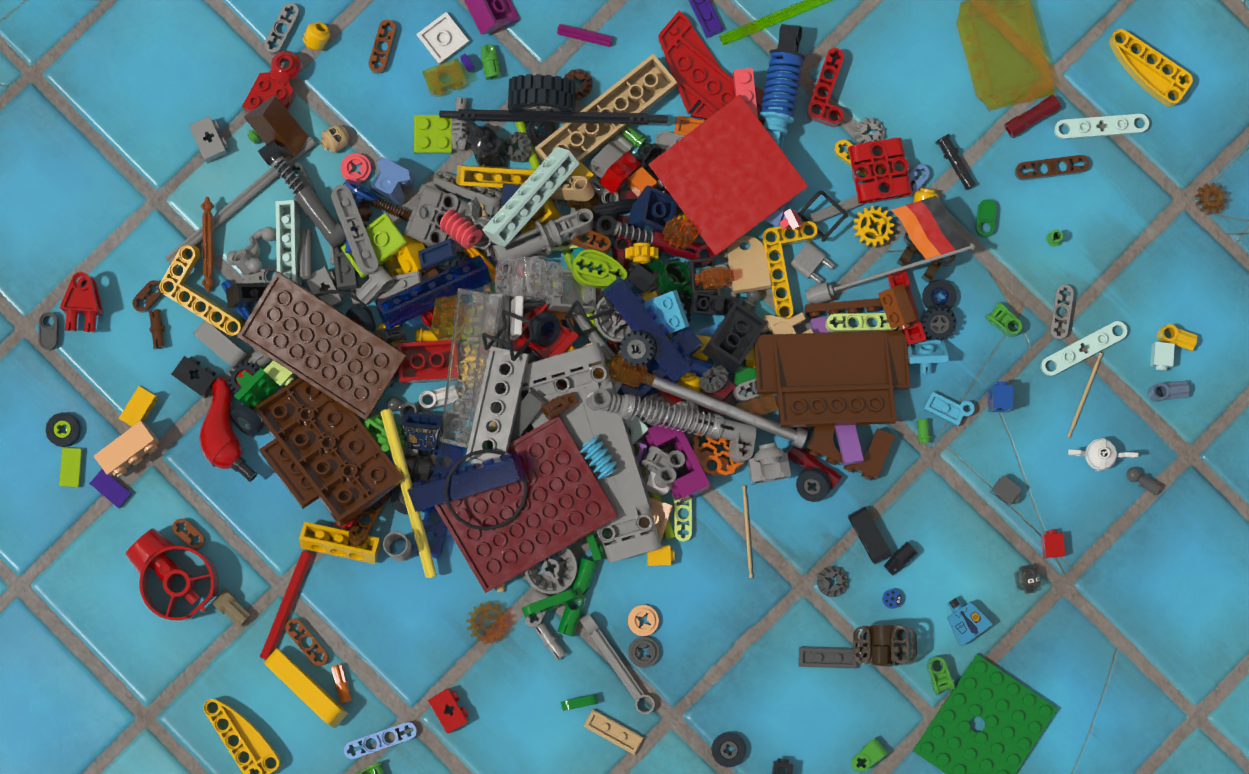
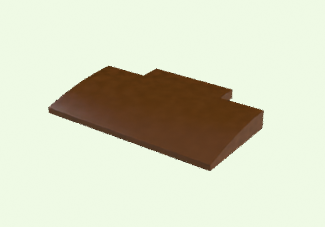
(324, 452)

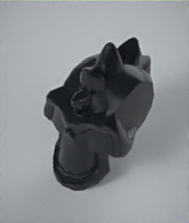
(487, 146)

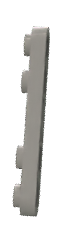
(350, 217)

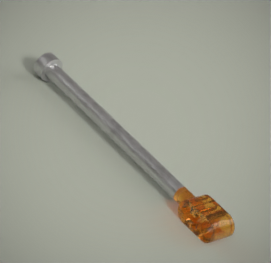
(636, 375)

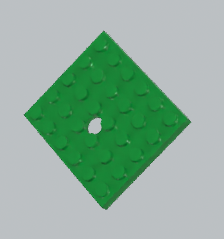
(1011, 717)

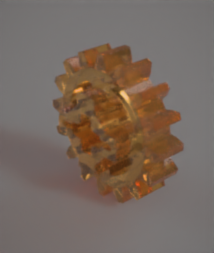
(714, 277)
(490, 632)

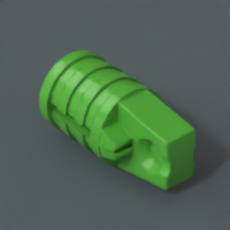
(490, 62)

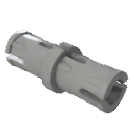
(550, 641)

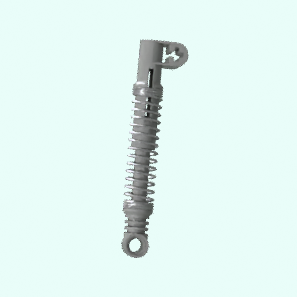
(713, 426)

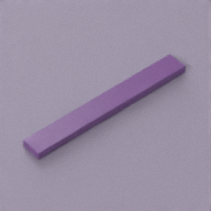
(846, 434)

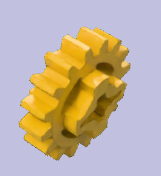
(869, 218)

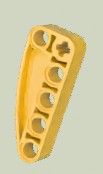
(1148, 75)
(306, 688)
(250, 739)

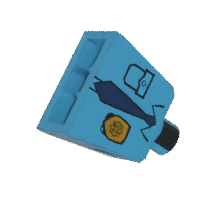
(966, 621)

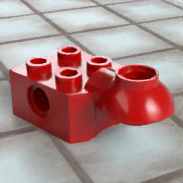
(275, 82)

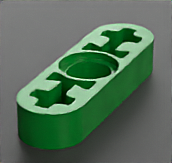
(549, 603)

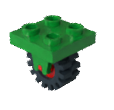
(251, 384)

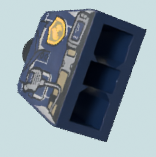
(422, 431)

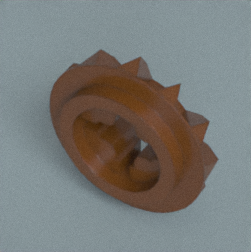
(586, 86)

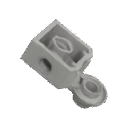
(768, 465)

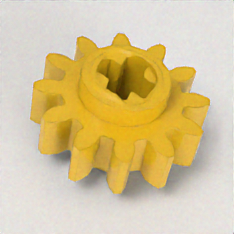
(641, 253)

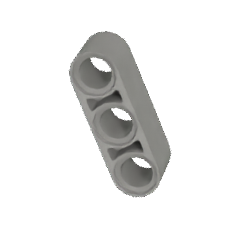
(219, 344)

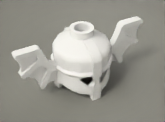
(1096, 460)

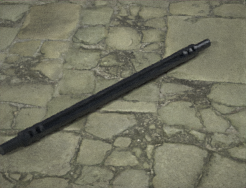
(554, 116)

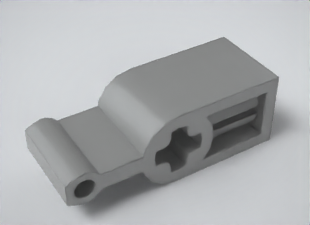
(609, 155)

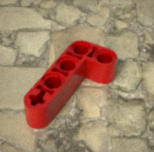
(827, 85)

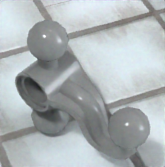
(247, 258)

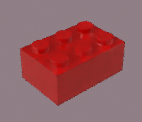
(424, 361)

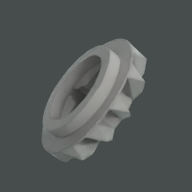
(874, 125)

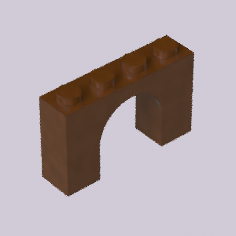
(822, 445)

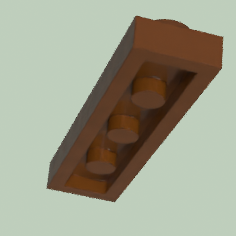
(853, 306)

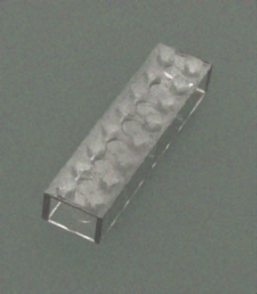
(474, 314)

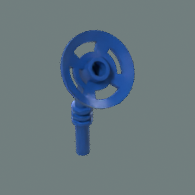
(359, 193)

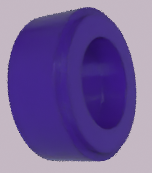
(467, 62)

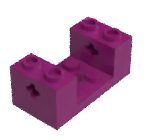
(696, 480)

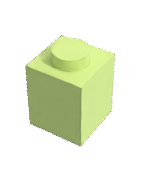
(279, 374)

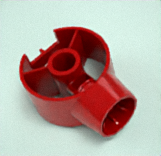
(150, 553)

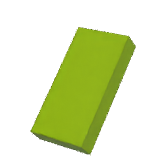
(70, 467)

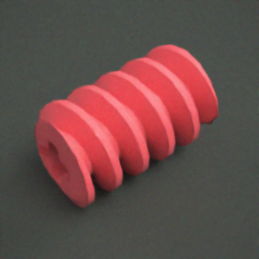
(460, 229)

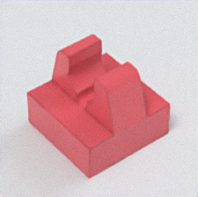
(791, 220)

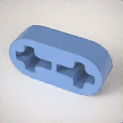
(918, 183)

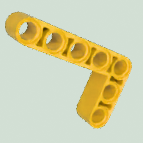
(779, 265)
(195, 296)

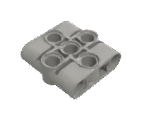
(433, 202)

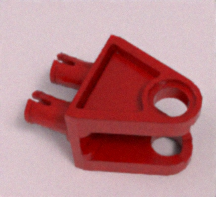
(82, 301)

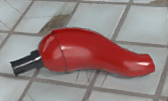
(217, 436)

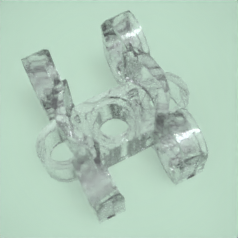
(529, 279)

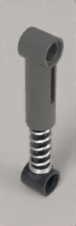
(304, 195)

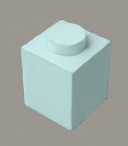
(1162, 355)

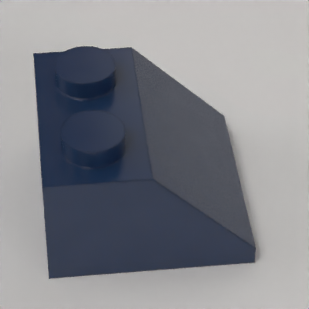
(652, 210)

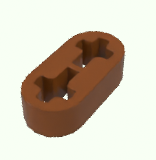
(192, 530)

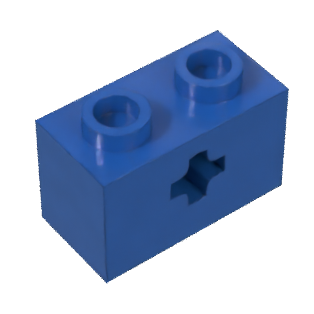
(1000, 397)

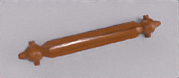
(207, 229)

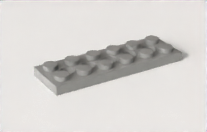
(489, 396)

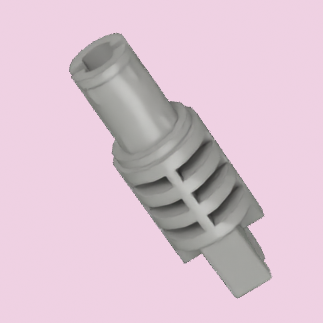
(459, 128)

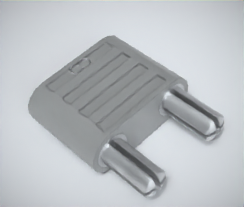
(808, 260)

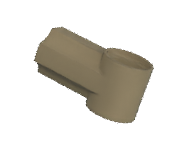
(228, 605)

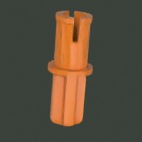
(341, 683)

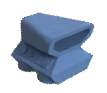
(391, 180)

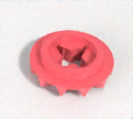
(357, 159)

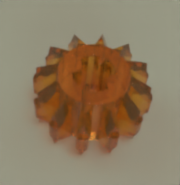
(1210, 206)
(679, 232)

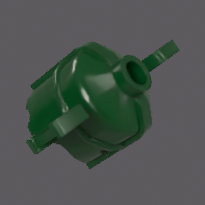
(672, 277)

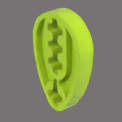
(596, 259)

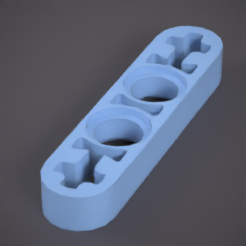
(381, 743)

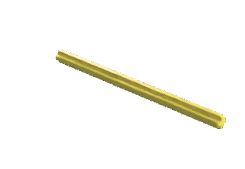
(415, 517)

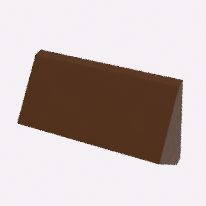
(275, 123)

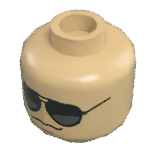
(334, 138)

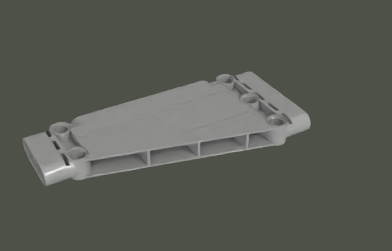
(626, 484)

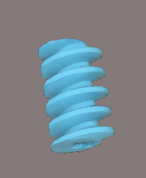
(598, 457)

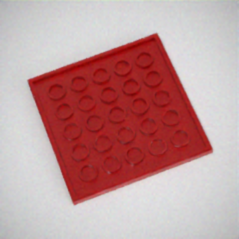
(728, 175)

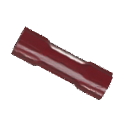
(1032, 116)
(805, 460)

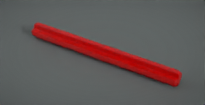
(286, 604)

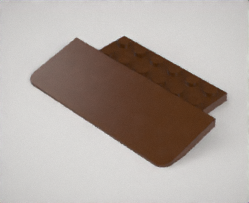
(833, 376)

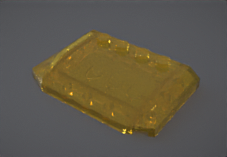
(1004, 52)

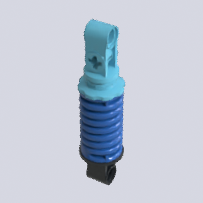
(782, 83)

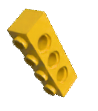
(337, 543)

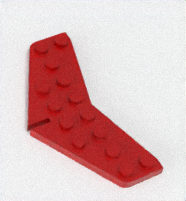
(696, 70)

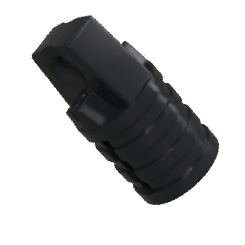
(900, 558)

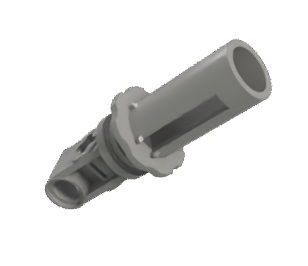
(546, 235)

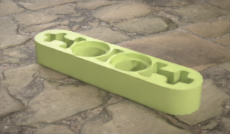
(862, 322)

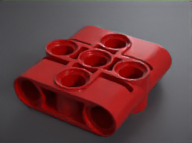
(896, 181)

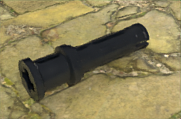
(948, 154)

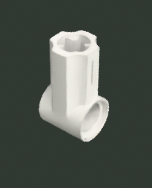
(438, 398)

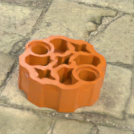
(723, 468)

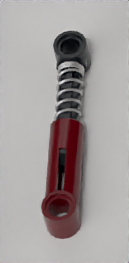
(654, 238)

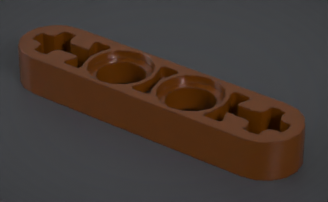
(1051, 165)
(367, 528)

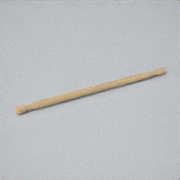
(1084, 395)
(747, 532)

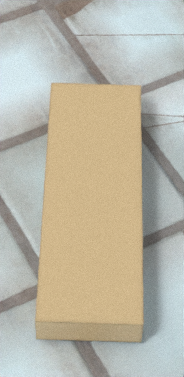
(613, 732)

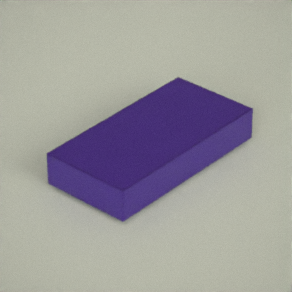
(110, 488)

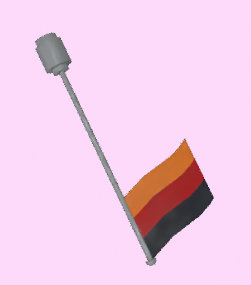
(929, 230)

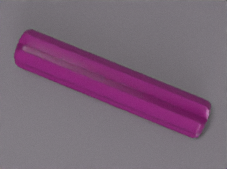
(584, 35)

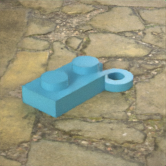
(947, 409)

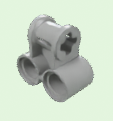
(663, 464)

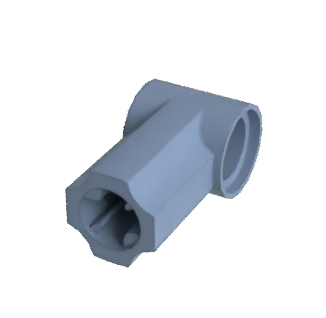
(1170, 391)

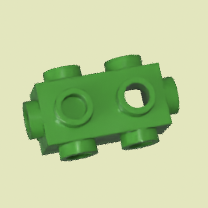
(376, 429)

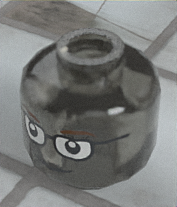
(1027, 579)

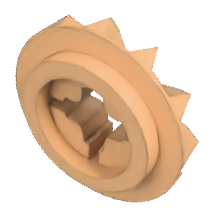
(652, 618)

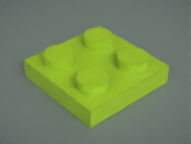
(432, 135)

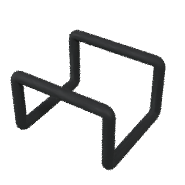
(845, 215)
(693, 272)
(577, 303)
(496, 338)

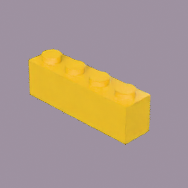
(491, 176)

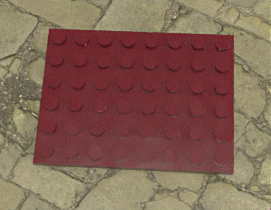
(559, 508)

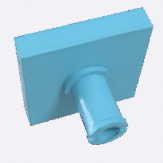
(927, 353)

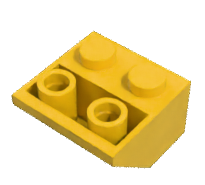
(406, 259)

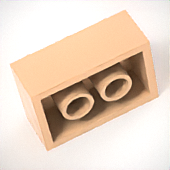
(127, 450)

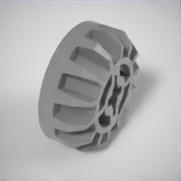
(609, 328)
(558, 585)

